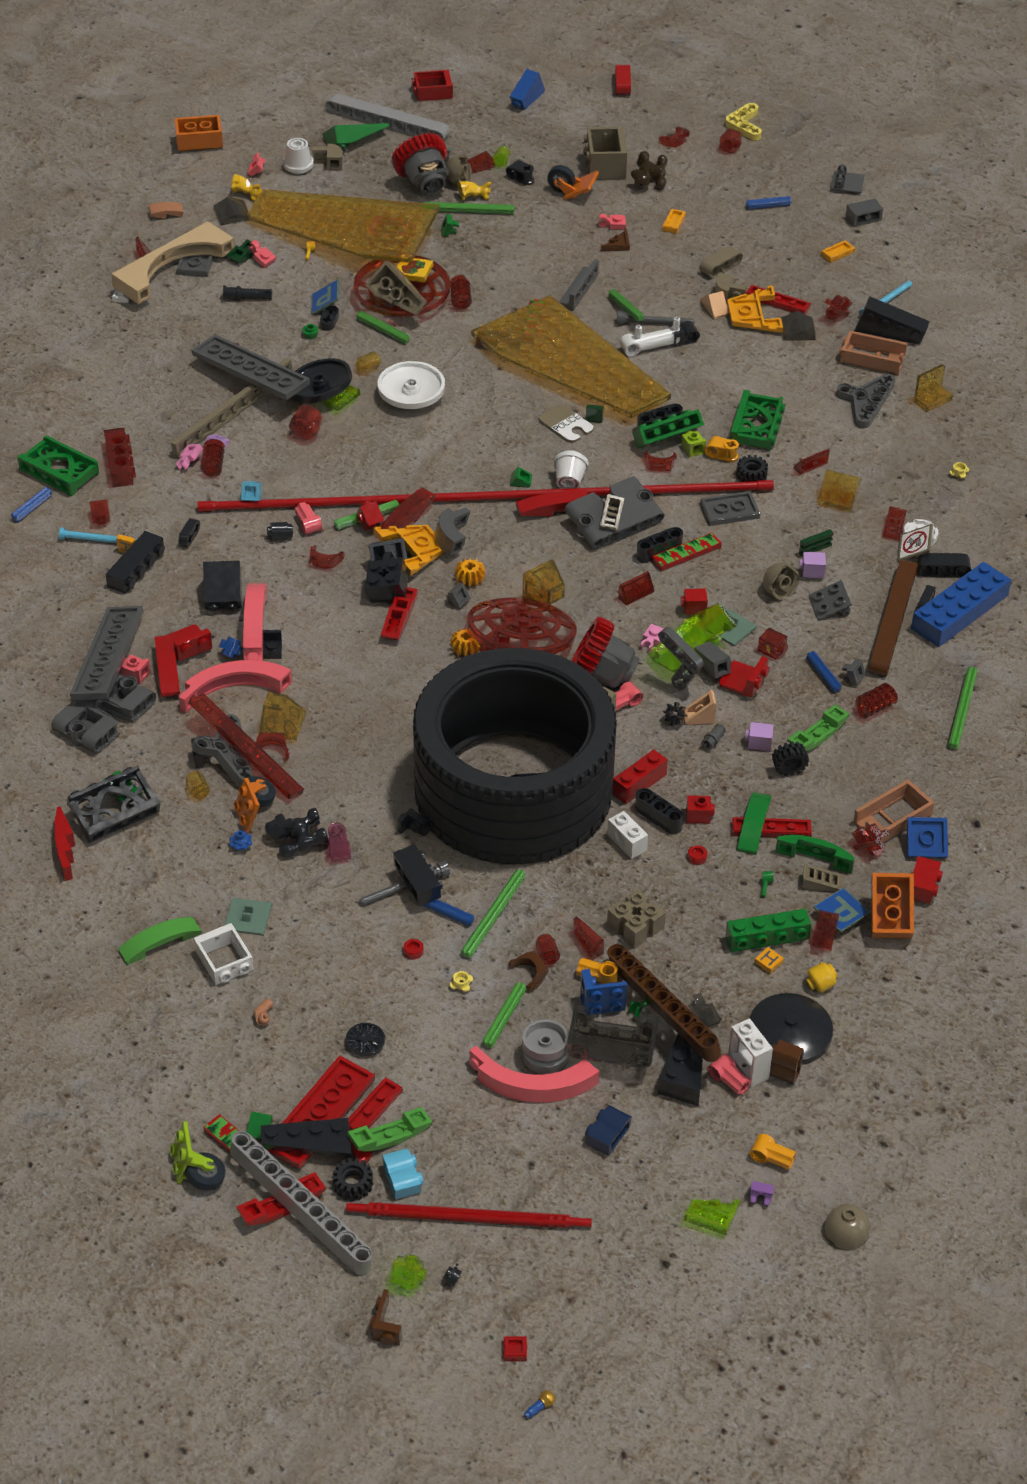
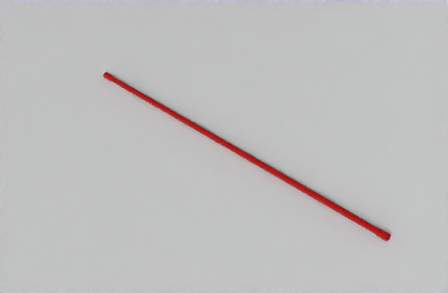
(760, 485)

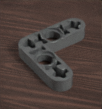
(689, 658)

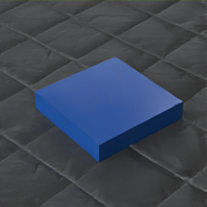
(927, 837)

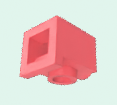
(136, 668)

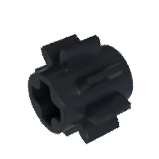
(680, 713)

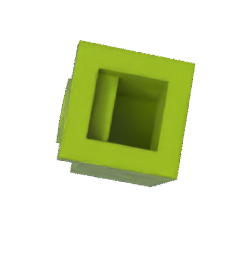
(692, 439)

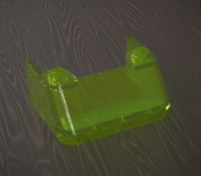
(696, 630)

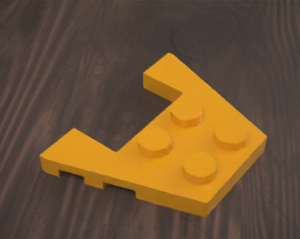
(747, 312)
(418, 541)

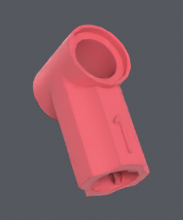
(308, 520)
(627, 695)
(726, 1070)

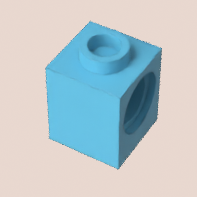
(251, 490)

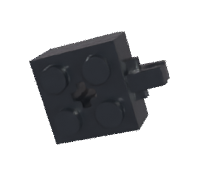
(386, 578)

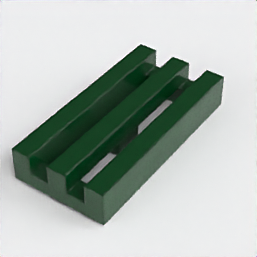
(816, 542)

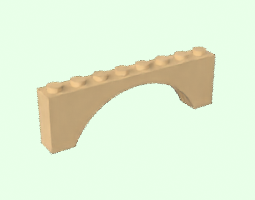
(202, 240)

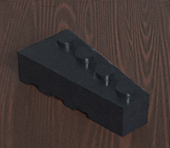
(891, 322)
(682, 1073)

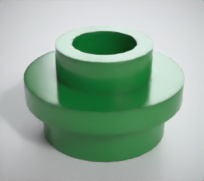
(310, 331)

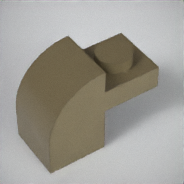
(331, 155)
(725, 283)

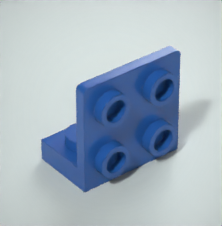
(601, 997)

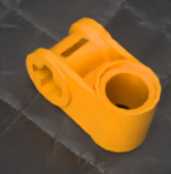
(721, 448)

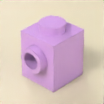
(813, 564)
(759, 736)

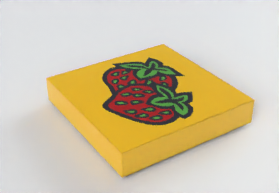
(416, 270)

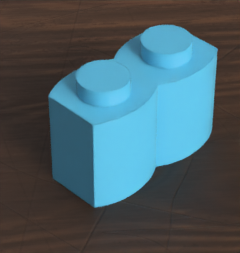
(401, 1173)

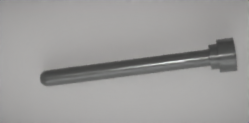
(623, 318)
(441, 869)

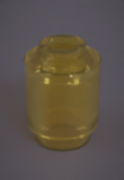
(368, 362)
(197, 785)

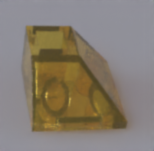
(839, 490)
(544, 583)
(281, 715)

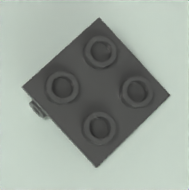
(847, 181)
(831, 600)

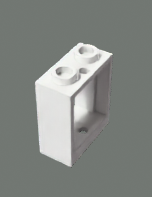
(224, 936)
(750, 1049)

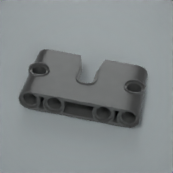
(637, 513)
(89, 722)

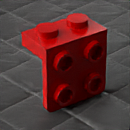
(191, 641)
(745, 678)

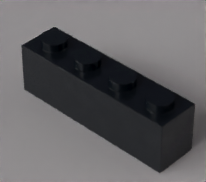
(135, 562)

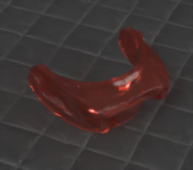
(676, 139)
(668, 462)
(324, 560)
(273, 739)

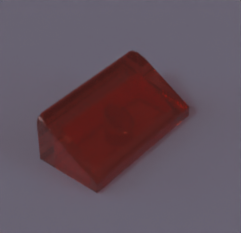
(141, 248)
(812, 462)
(636, 588)

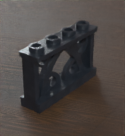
(110, 786)

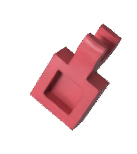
(256, 166)
(614, 221)
(262, 256)

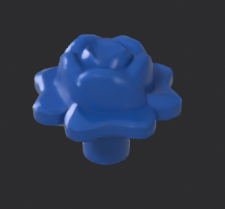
(240, 840)

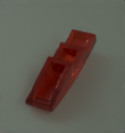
(410, 509)

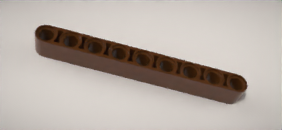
(893, 618)
(665, 1003)

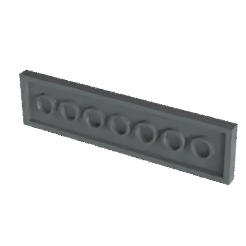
(250, 367)
(106, 653)

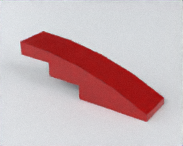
(548, 503)
(399, 615)
(167, 665)
(64, 841)

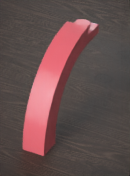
(254, 609)
(235, 673)
(532, 1087)

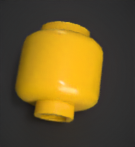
(821, 977)

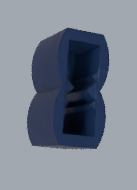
(608, 1129)

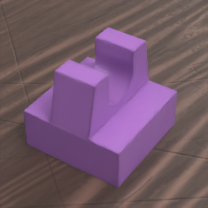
(761, 1189)

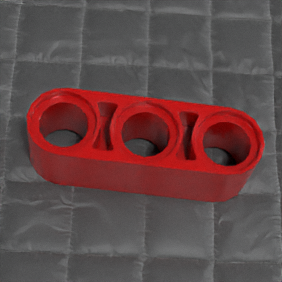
(623, 79)

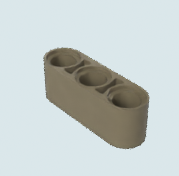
(720, 261)

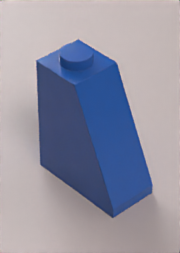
(527, 89)

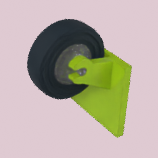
(200, 1169)

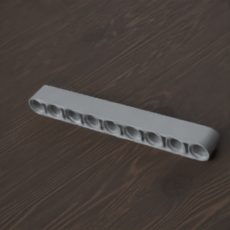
(376, 114)
(301, 1203)

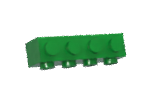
(668, 428)
(768, 930)

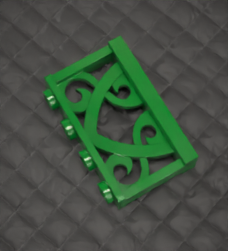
(755, 402)
(77, 461)

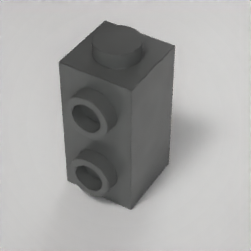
(715, 660)

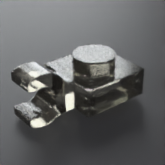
(705, 1011)

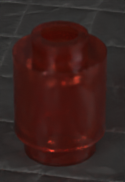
(547, 949)

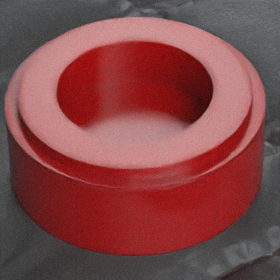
(697, 855)
(413, 949)

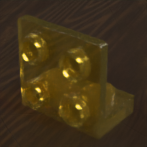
(929, 389)

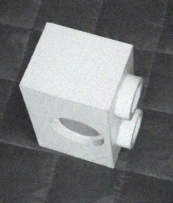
(627, 834)

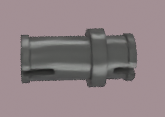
(712, 738)

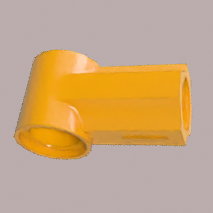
(603, 972)
(766, 1150)

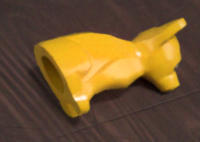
(241, 184)
(471, 189)

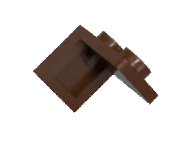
(383, 1331)

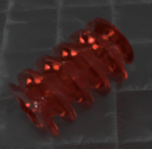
(460, 292)
(212, 457)
(875, 700)

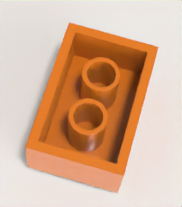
(198, 132)
(892, 905)

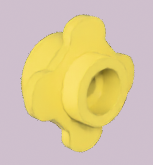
(959, 470)
(463, 977)

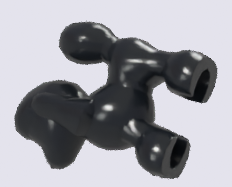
(281, 828)

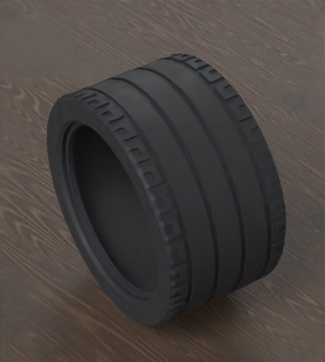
(521, 695)

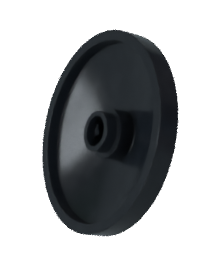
(327, 379)
(795, 1021)

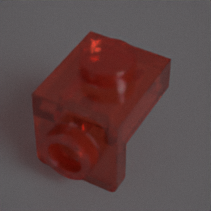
(100, 511)

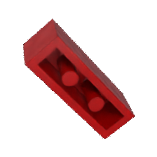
(639, 775)

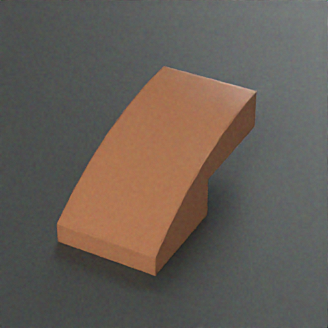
(161, 209)

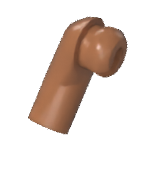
(260, 1012)

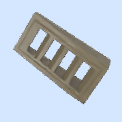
(614, 500)
(812, 874)

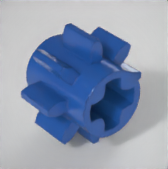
(231, 647)

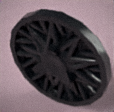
(365, 1039)

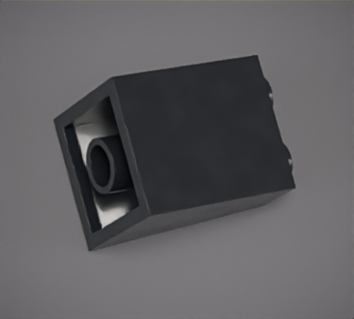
(222, 585)

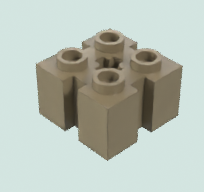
(636, 918)

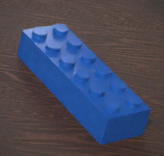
(961, 604)

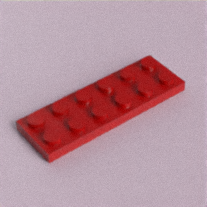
(328, 1099)

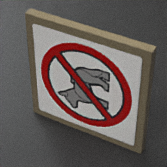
(915, 543)

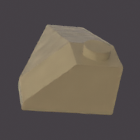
(395, 288)

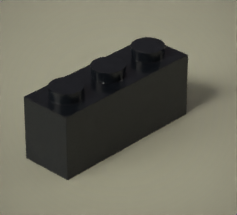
(417, 874)

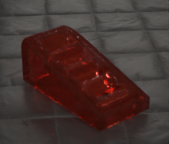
(482, 162)
(894, 513)
(588, 938)

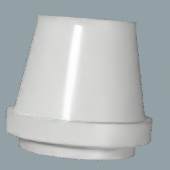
(298, 157)
(570, 469)

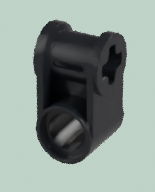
(521, 172)

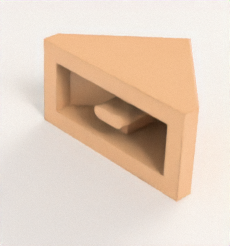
(715, 305)
(702, 710)

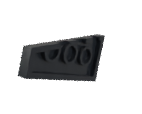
(317, 1136)

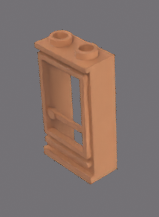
(893, 348)
(910, 793)

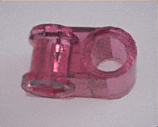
(338, 842)

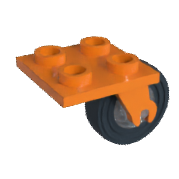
(563, 180)
(252, 794)

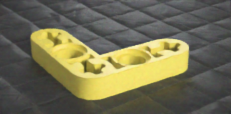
(740, 119)

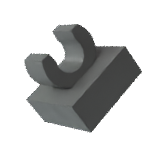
(458, 595)
(855, 672)

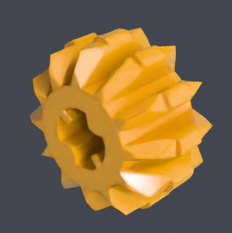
(470, 572)
(464, 643)

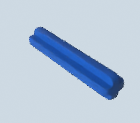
(768, 202)
(31, 504)
(824, 671)
(451, 911)

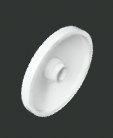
(411, 385)

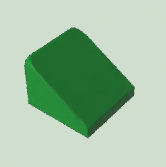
(520, 478)
(256, 1121)

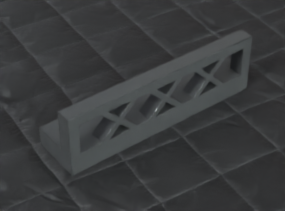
(580, 286)

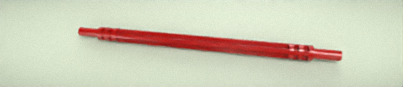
(469, 1215)

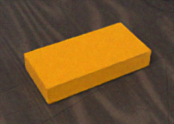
(674, 221)
(837, 251)

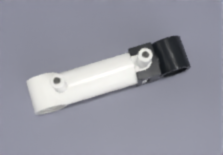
(674, 335)

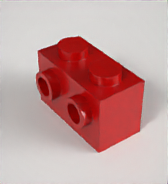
(926, 875)

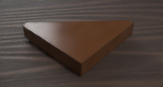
(617, 243)

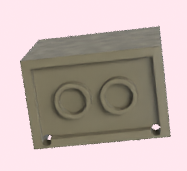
(606, 152)

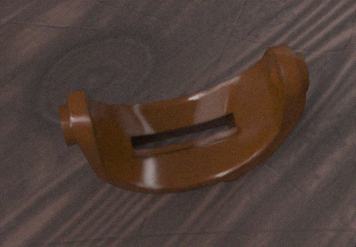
(532, 959)

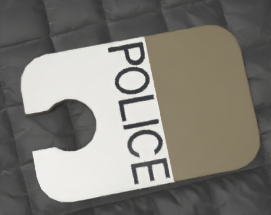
(563, 421)

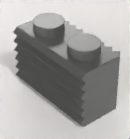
(864, 212)

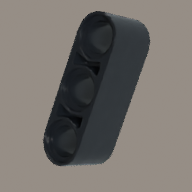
(659, 413)
(658, 543)
(944, 564)
(659, 811)

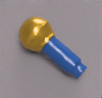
(545, 1400)

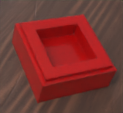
(515, 1348)

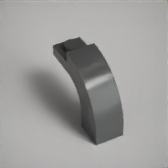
(446, 532)

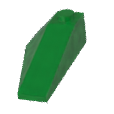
(347, 134)

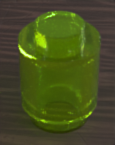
(501, 156)

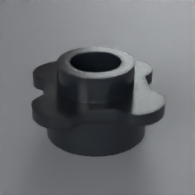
(452, 1275)

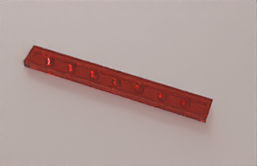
(246, 746)

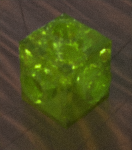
(408, 1271)

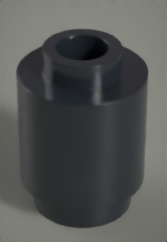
(280, 531)

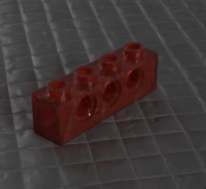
(118, 457)

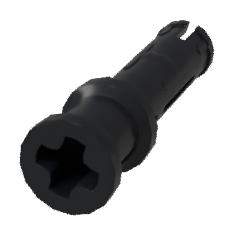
(238, 293)

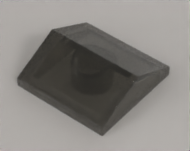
(231, 211)
(798, 327)

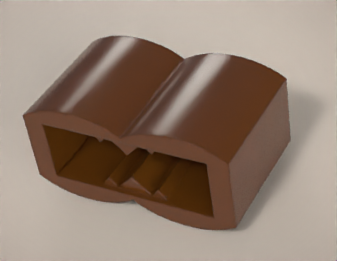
(786, 1061)

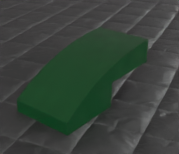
(241, 253)

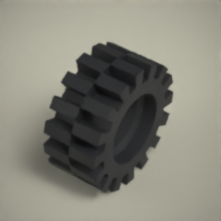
(745, 466)
(790, 758)
(357, 1189)

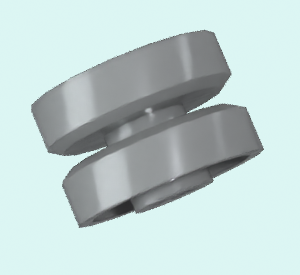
(545, 1046)

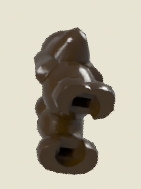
(648, 169)

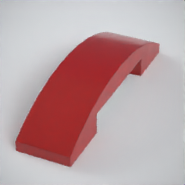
(271, 1209)

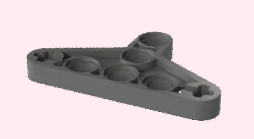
(870, 392)
(227, 757)

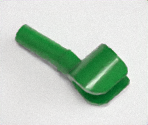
(767, 877)
(636, 1007)

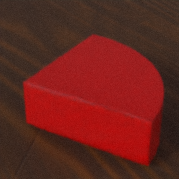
(362, 1155)

